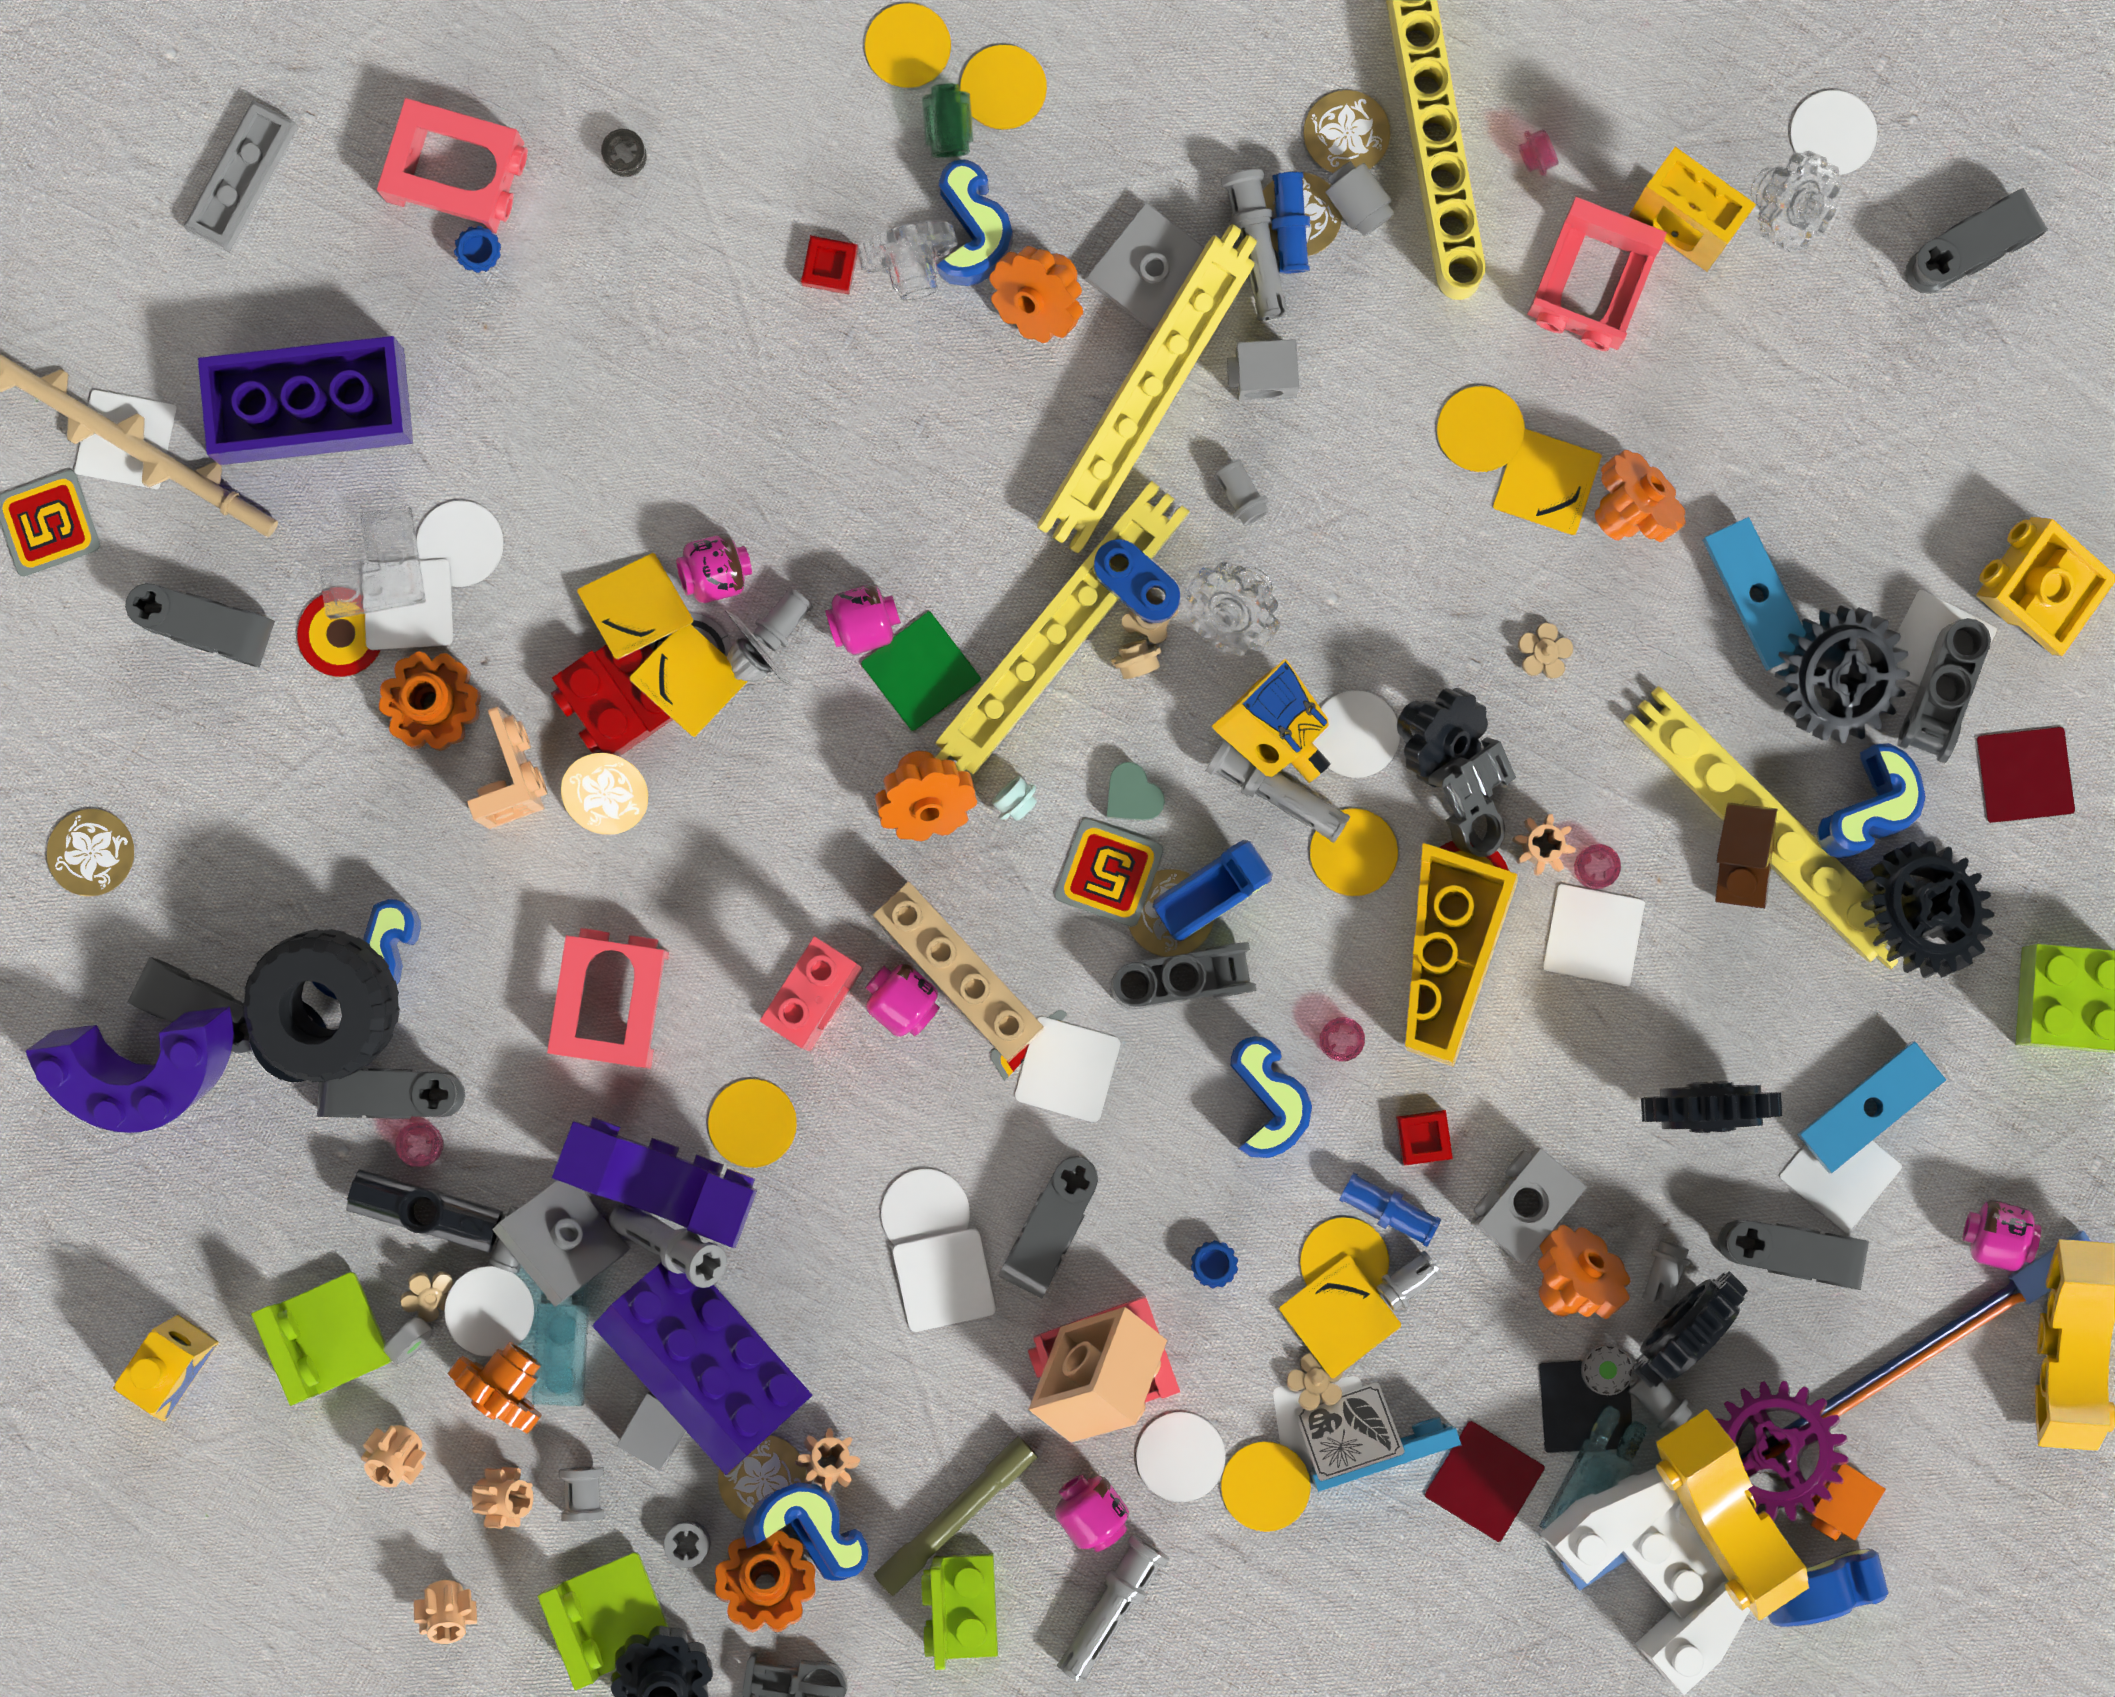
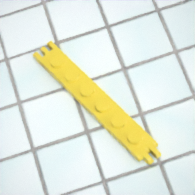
(1149, 388)
(1052, 639)
(1796, 853)

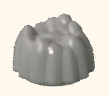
(747, 662)

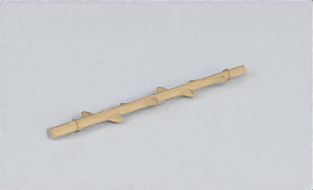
(129, 437)

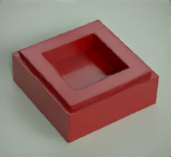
(829, 265)
(1424, 1137)

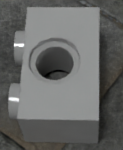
(1555, 1191)

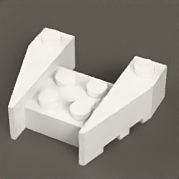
(1658, 1538)

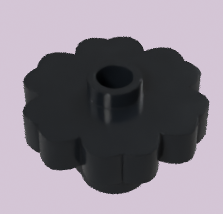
(1441, 731)
(661, 1666)

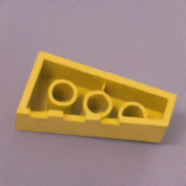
(1454, 940)

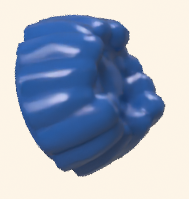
(477, 249)
(1214, 1264)

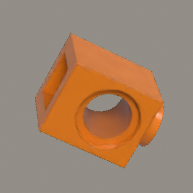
(1850, 1504)

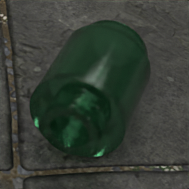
(947, 121)

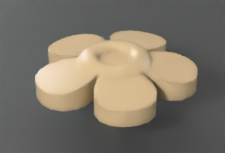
(1545, 651)
(426, 1295)
(1315, 1384)

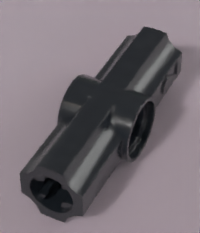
(395, 1202)

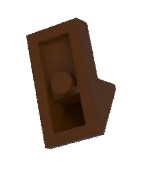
(1745, 855)

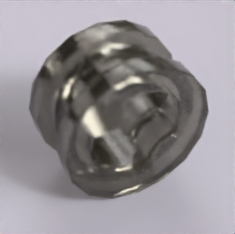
(629, 139)

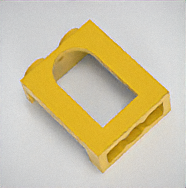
(1694, 205)

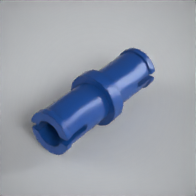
(1291, 222)
(1390, 1209)

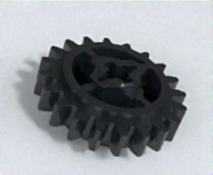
(1830, 659)
(1940, 909)
(1711, 1107)
(1690, 1329)

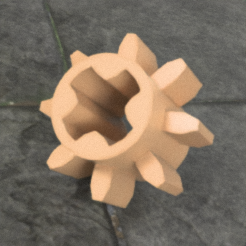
(1555, 837)
(824, 1448)
(393, 1456)
(502, 1497)
(445, 1611)

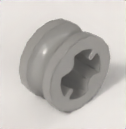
(701, 1545)

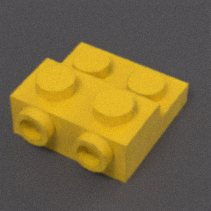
(2045, 583)

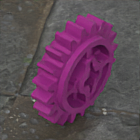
(1815, 1430)

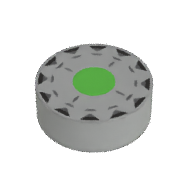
(407, 1340)
(1606, 1369)

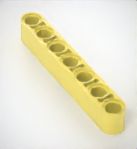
(1437, 155)

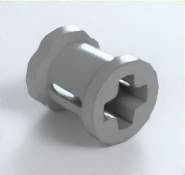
(582, 1494)

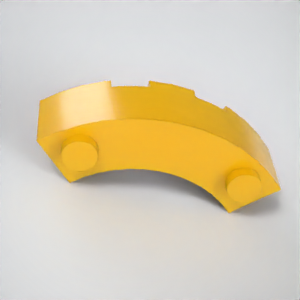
(2076, 1337)
(1713, 1489)

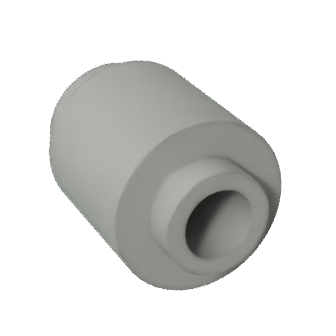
(1359, 198)

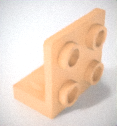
(504, 803)

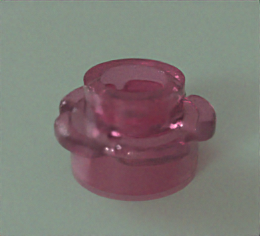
(1538, 152)

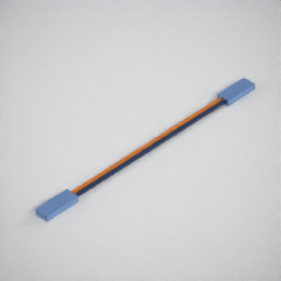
(2028, 1282)

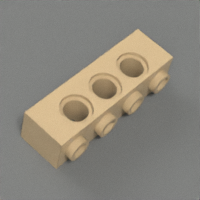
(958, 971)

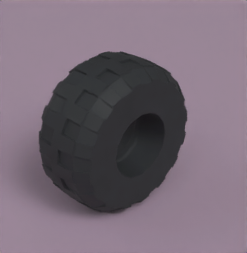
(282, 1026)

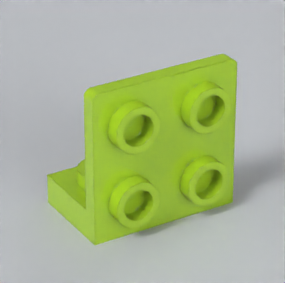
(321, 1338)
(962, 1608)
(598, 1614)

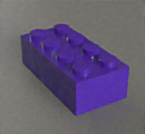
(305, 400)
(702, 1363)

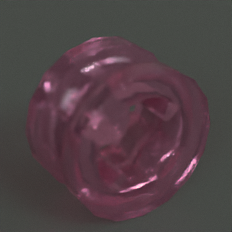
(1585, 858)
(1333, 1027)
(421, 1159)

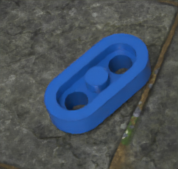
(1134, 582)

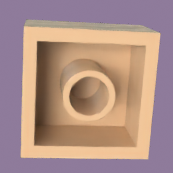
(1098, 1375)

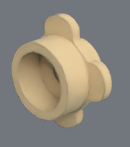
(1154, 631)
(1137, 659)

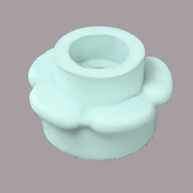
(1015, 799)

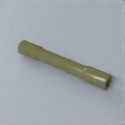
(914, 1555)

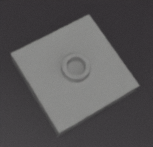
(1146, 266)
(560, 1240)

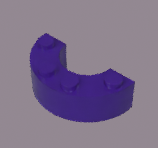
(127, 1096)
(657, 1180)

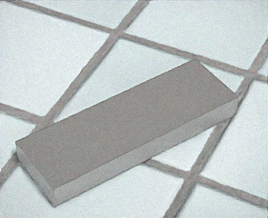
(240, 176)

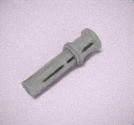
(1254, 219)
(1278, 791)
(679, 1249)
(1123, 1590)

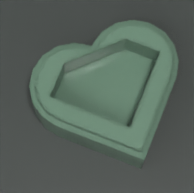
(1132, 795)

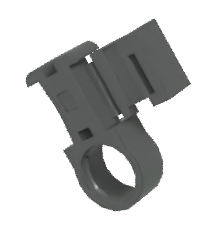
(1465, 795)
(788, 1681)

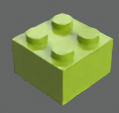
(2066, 998)

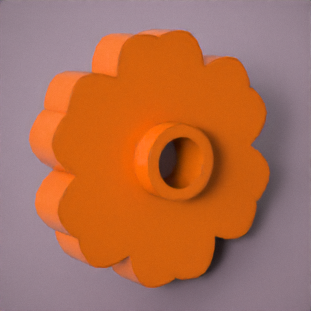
(1037, 293)
(1637, 500)
(454, 703)
(925, 797)
(1581, 1274)
(501, 1385)
(773, 1606)

